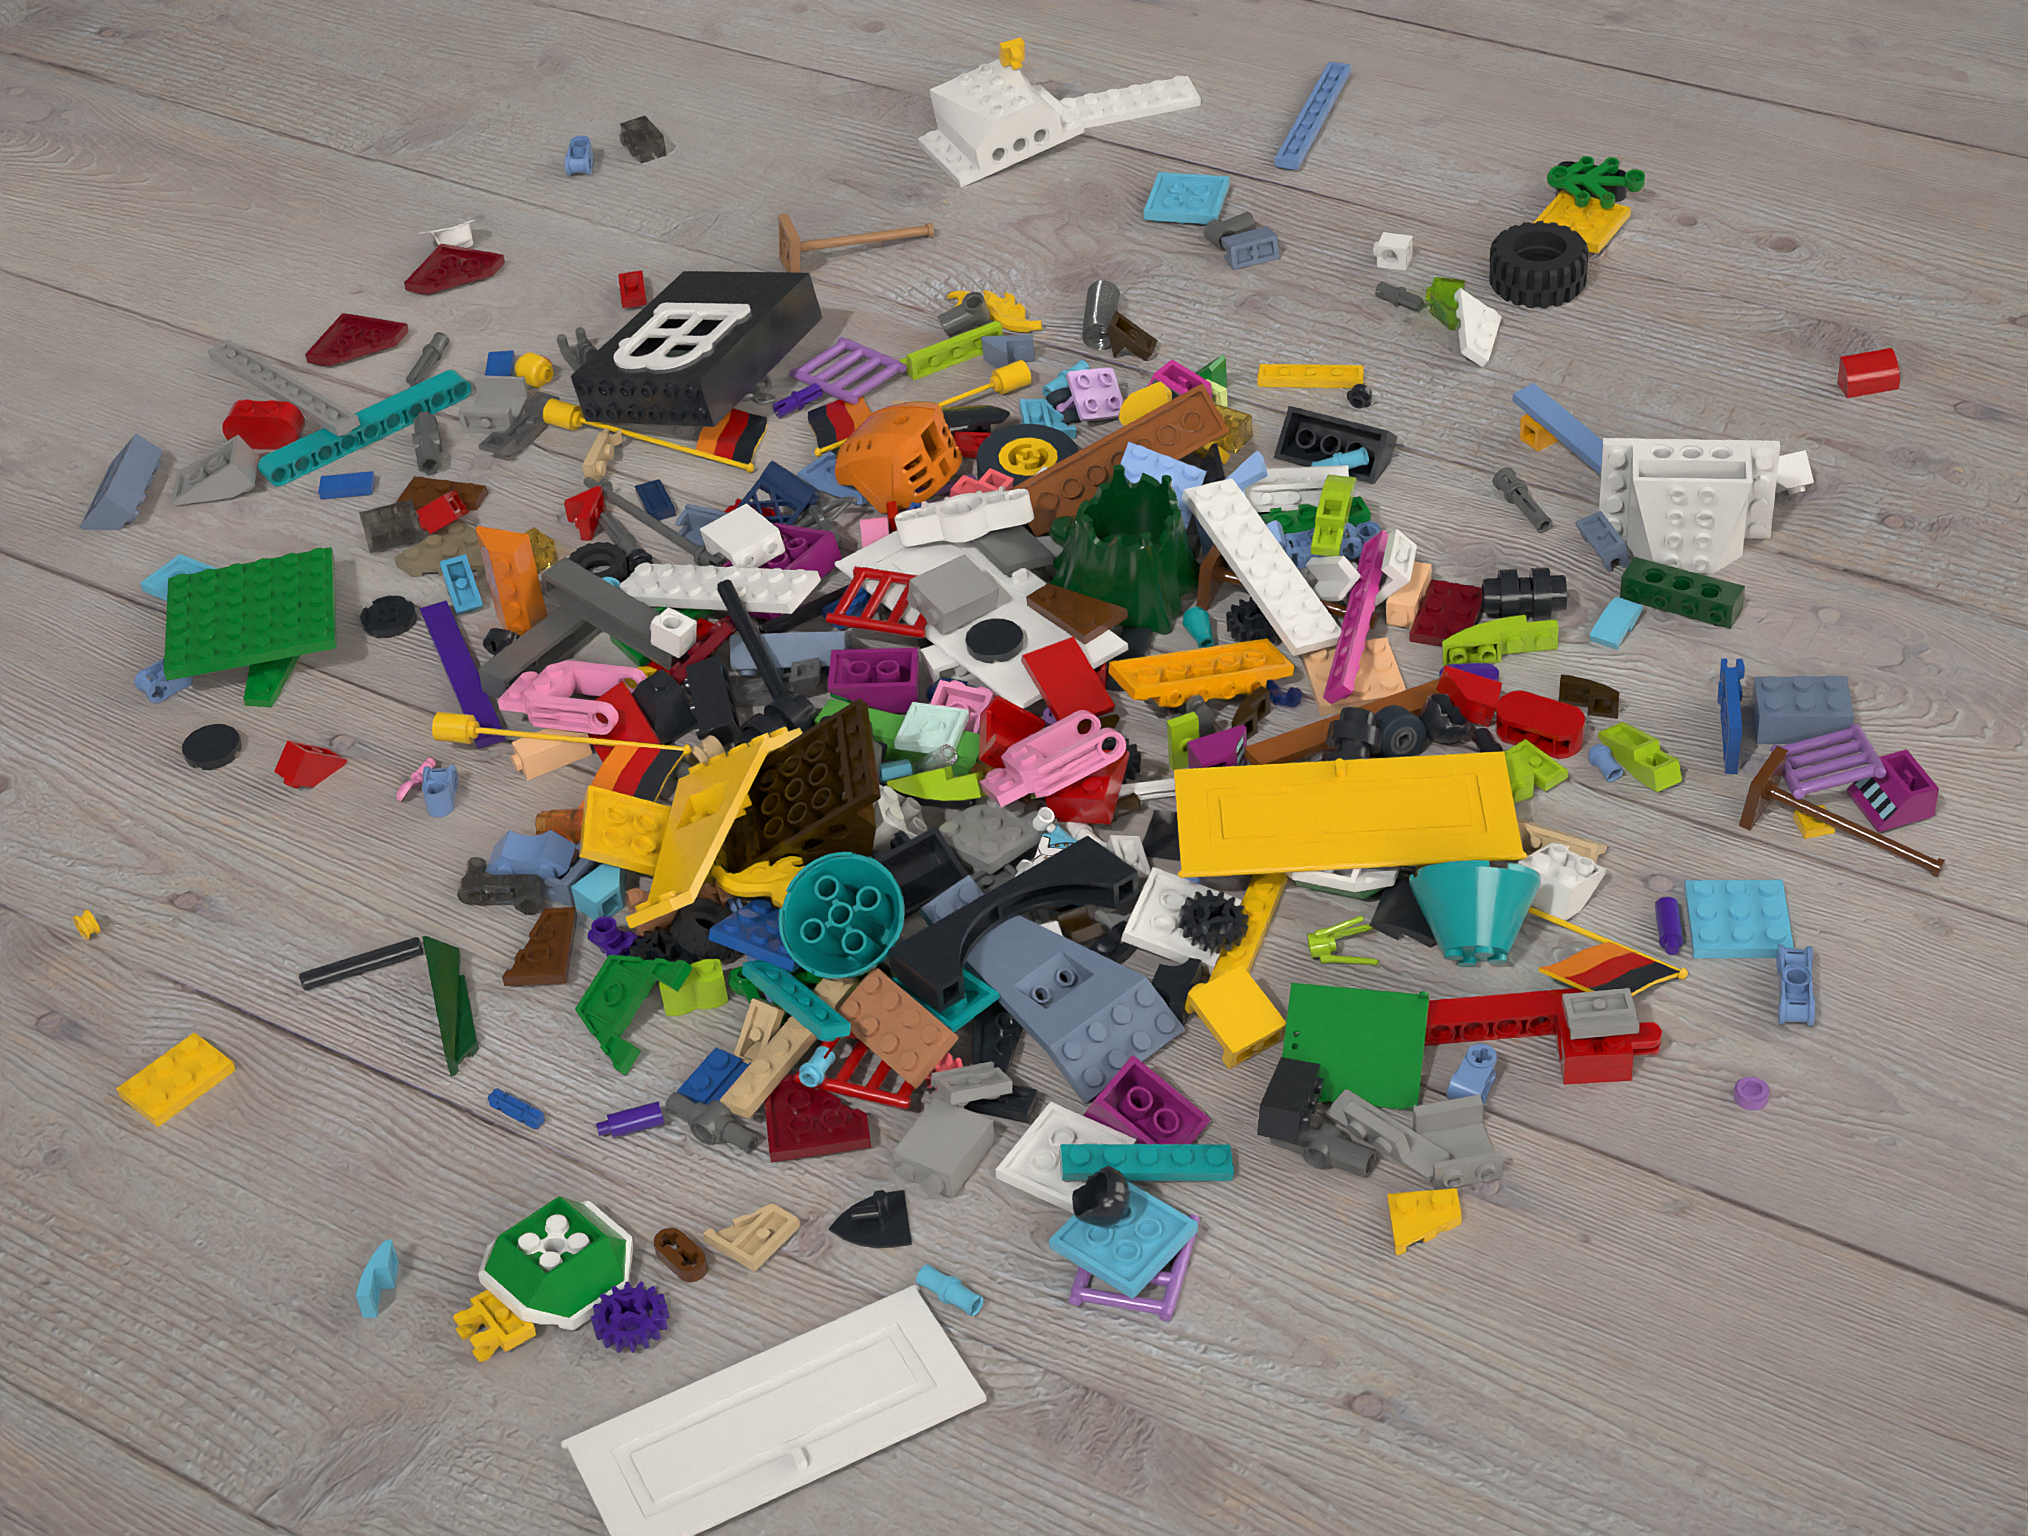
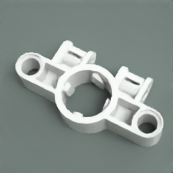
(964, 516)

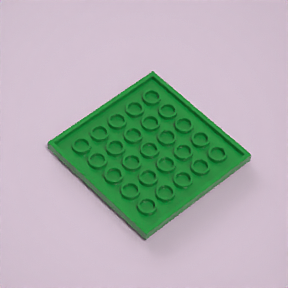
(250, 613)

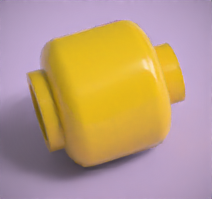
(535, 369)

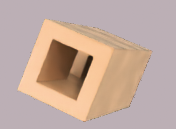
(1405, 602)
(541, 756)

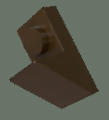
(1127, 334)

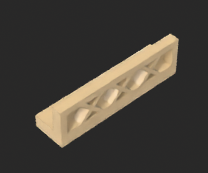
(1537, 836)

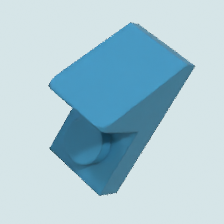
(460, 584)

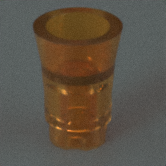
(562, 821)

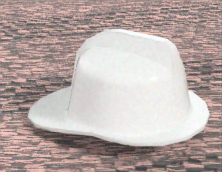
(456, 236)

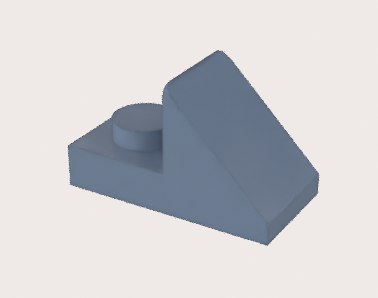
(1007, 349)

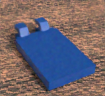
(1730, 712)

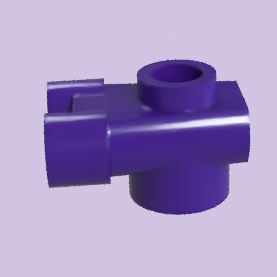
(609, 938)

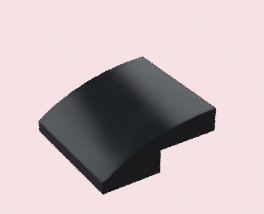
(1400, 913)

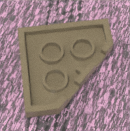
(445, 544)

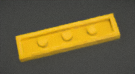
(1309, 375)

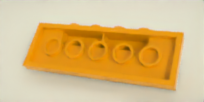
(1207, 672)

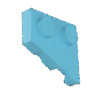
(1042, 413)

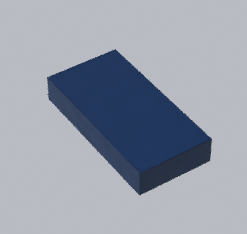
(655, 500)

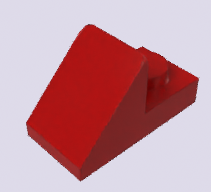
(585, 511)

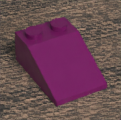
(880, 677)
(1146, 1108)

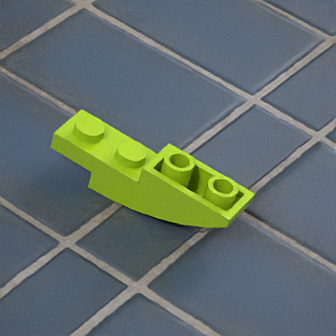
(1332, 515)
(1497, 637)

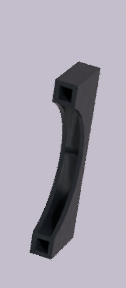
(1079, 874)

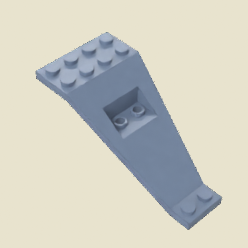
(1081, 1024)

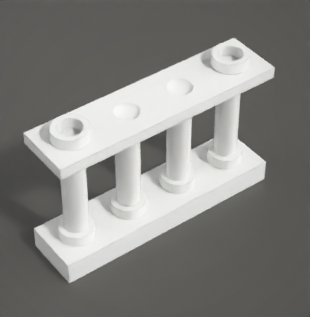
(1291, 487)

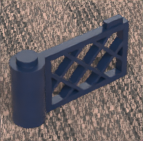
(784, 490)

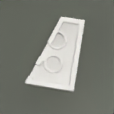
(1477, 328)

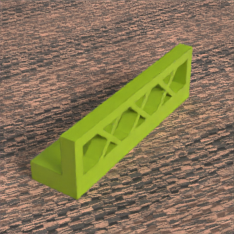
(949, 352)

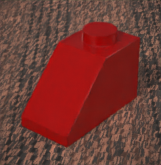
(441, 512)
(1471, 693)
(307, 764)

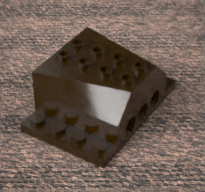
(812, 795)

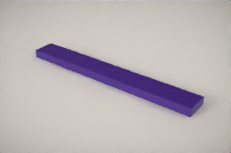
(461, 670)

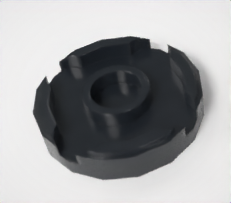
(388, 617)
(994, 640)
(211, 746)

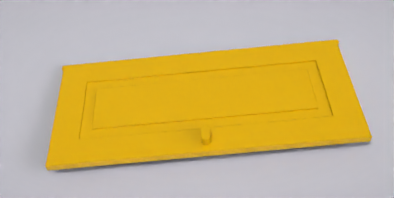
(1345, 814)

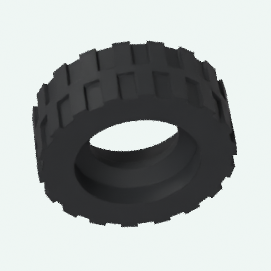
(602, 555)
(692, 925)

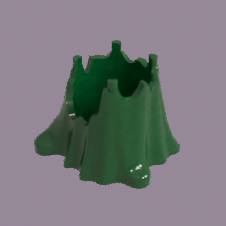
(1128, 550)

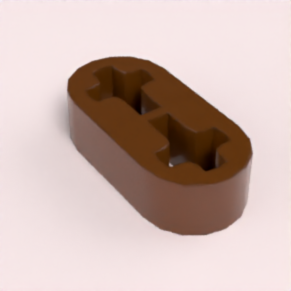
(685, 1250)

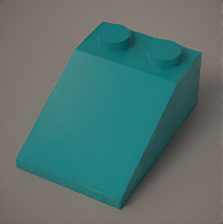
(977, 998)

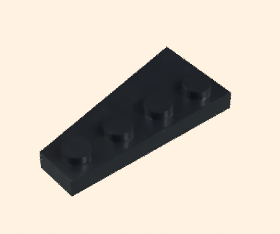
(995, 1036)

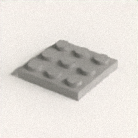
(992, 834)

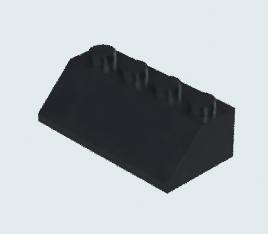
(1316, 436)

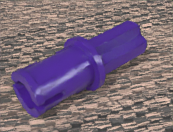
(797, 400)

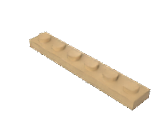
(781, 1053)

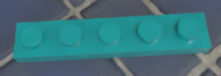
(797, 1000)
(1148, 1161)

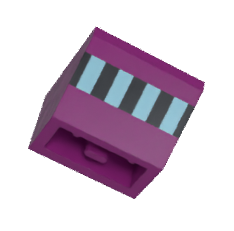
(1219, 749)
(1898, 797)

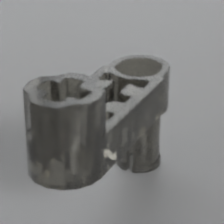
(520, 890)

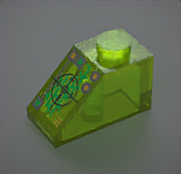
(1442, 300)

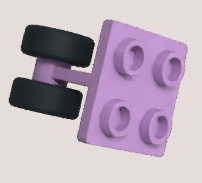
(1090, 396)

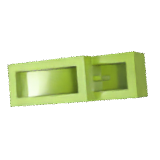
(1641, 756)
(940, 785)

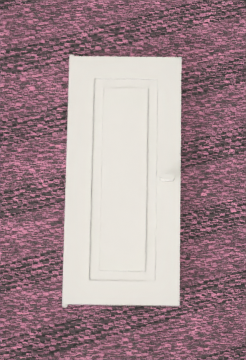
(1005, 678)
(774, 1420)

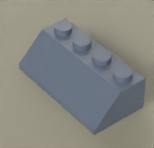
(123, 486)
(789, 648)

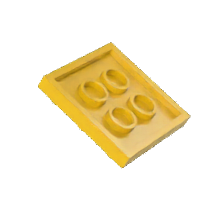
(1591, 222)
(622, 830)

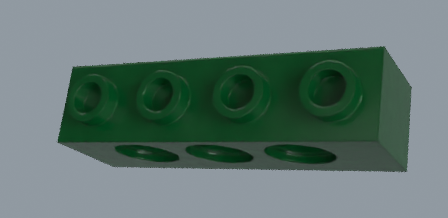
(1682, 592)

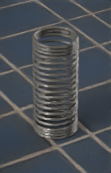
(1091, 321)

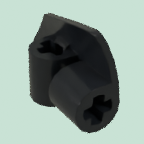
(973, 418)

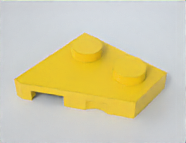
(1422, 1215)

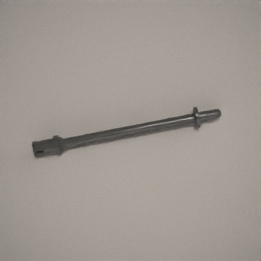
(701, 555)

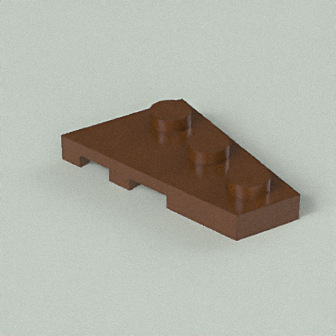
(426, 490)
(1075, 612)
(548, 951)

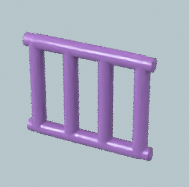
(858, 351)
(1860, 744)
(1164, 1308)

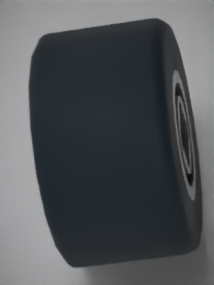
(1402, 732)

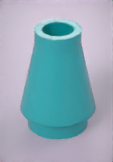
(1198, 625)

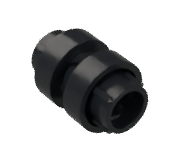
(1533, 594)
(782, 712)
(1353, 735)

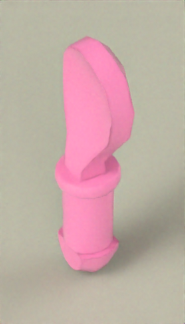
(417, 779)

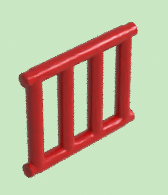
(865, 620)
(871, 1090)

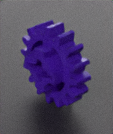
(630, 1317)

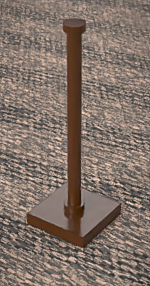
(1214, 573)
(1765, 789)

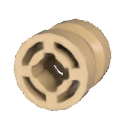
(709, 748)

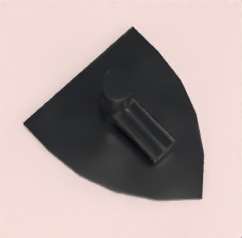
(876, 1221)

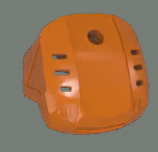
(899, 437)

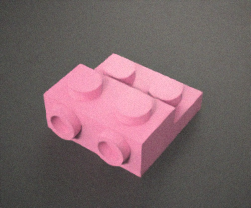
(958, 695)

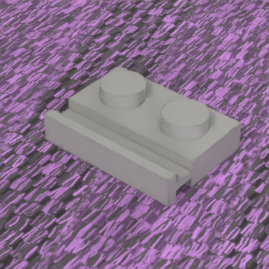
(1600, 1013)
(971, 1083)

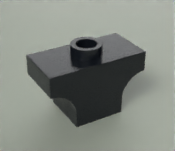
(1175, 983)

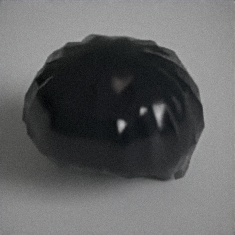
(1443, 720)
(1102, 1198)

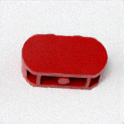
(264, 423)
(1542, 721)

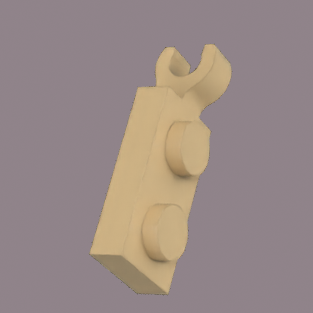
(601, 453)

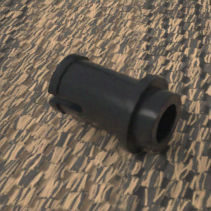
(1485, 741)

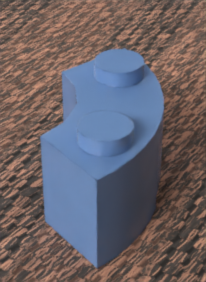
(539, 855)

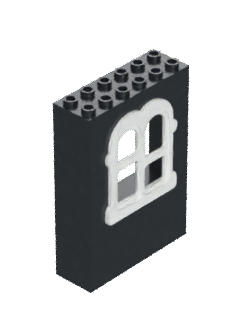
(735, 336)

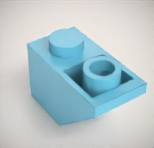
(601, 892)

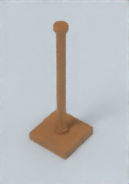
(791, 247)

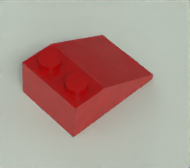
(1092, 797)

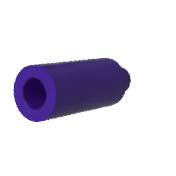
(1669, 924)
(631, 1120)

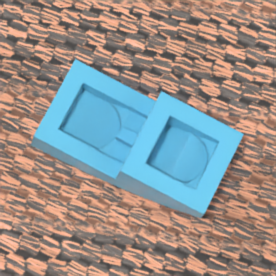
(1615, 622)
(894, 770)
(377, 1275)

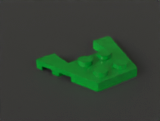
(616, 997)

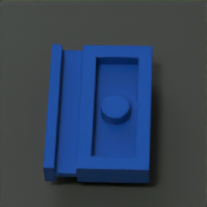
(713, 1077)

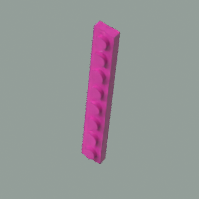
(1356, 620)

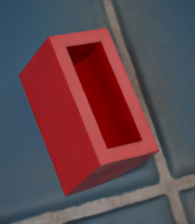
(1868, 373)

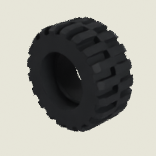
(1538, 264)

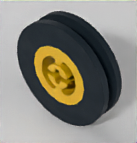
(1023, 451)

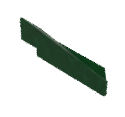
(451, 1002)

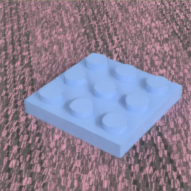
(1184, 476)

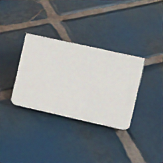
(1334, 576)

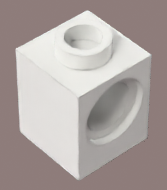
(1393, 251)
(673, 632)

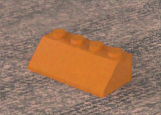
(512, 578)

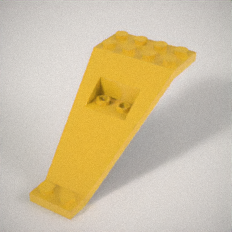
(700, 820)

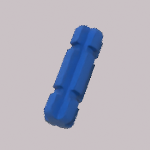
(516, 1108)

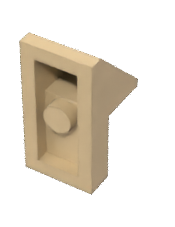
(758, 1029)

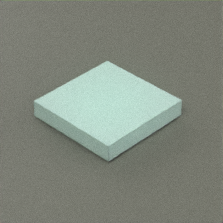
(930, 727)

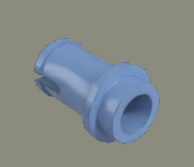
(1601, 757)

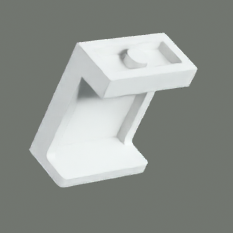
(743, 538)
(1396, 566)

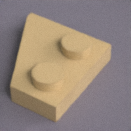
(754, 1235)

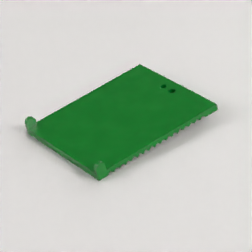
(1362, 1041)

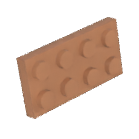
(897, 1027)

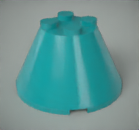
(1475, 907)
(841, 915)

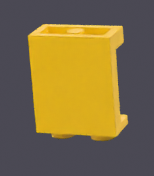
(1237, 1015)

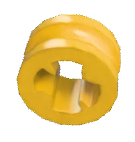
(86, 924)

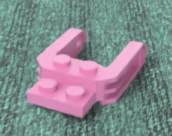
(547, 695)
(1052, 759)

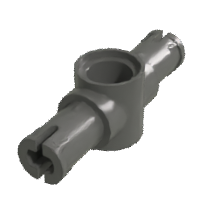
(711, 1122)

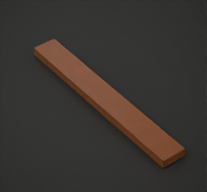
(1312, 737)

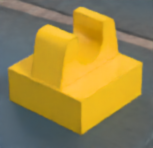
(1012, 53)

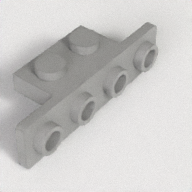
(1386, 1134)

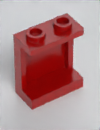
(1003, 726)

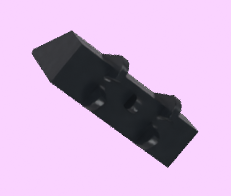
(921, 867)

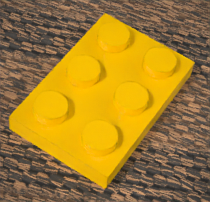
(175, 1079)

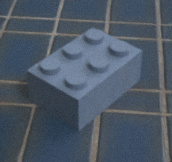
(1800, 707)

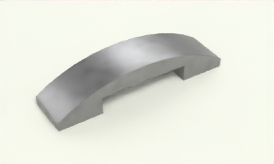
(523, 431)
(755, 693)

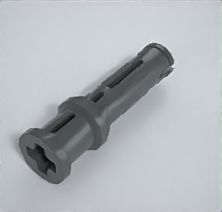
(1517, 493)

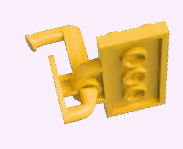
(1149, 399)

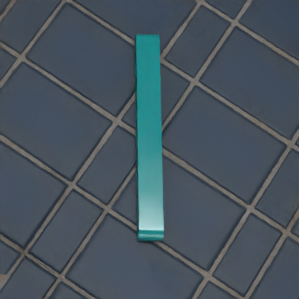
(375, 423)

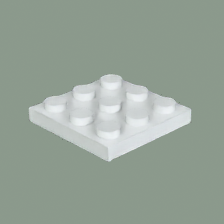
(1156, 919)
(1035, 1159)

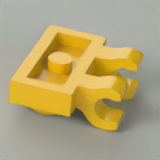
(503, 1326)

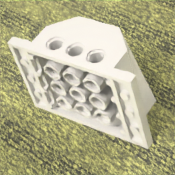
(993, 122)
(1689, 497)

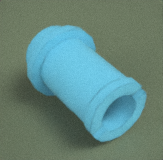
(813, 1071)

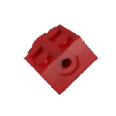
(1602, 1057)

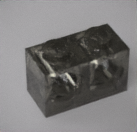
(642, 139)
(395, 523)

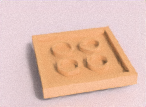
(1375, 679)

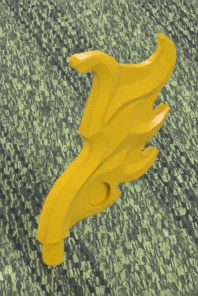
(1003, 310)
(760, 879)

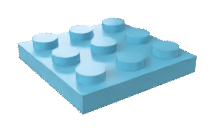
(1186, 198)
(1737, 918)
(1133, 1249)

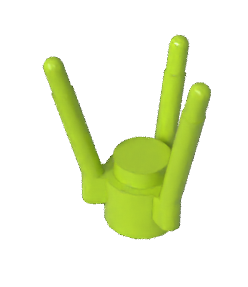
(1323, 942)

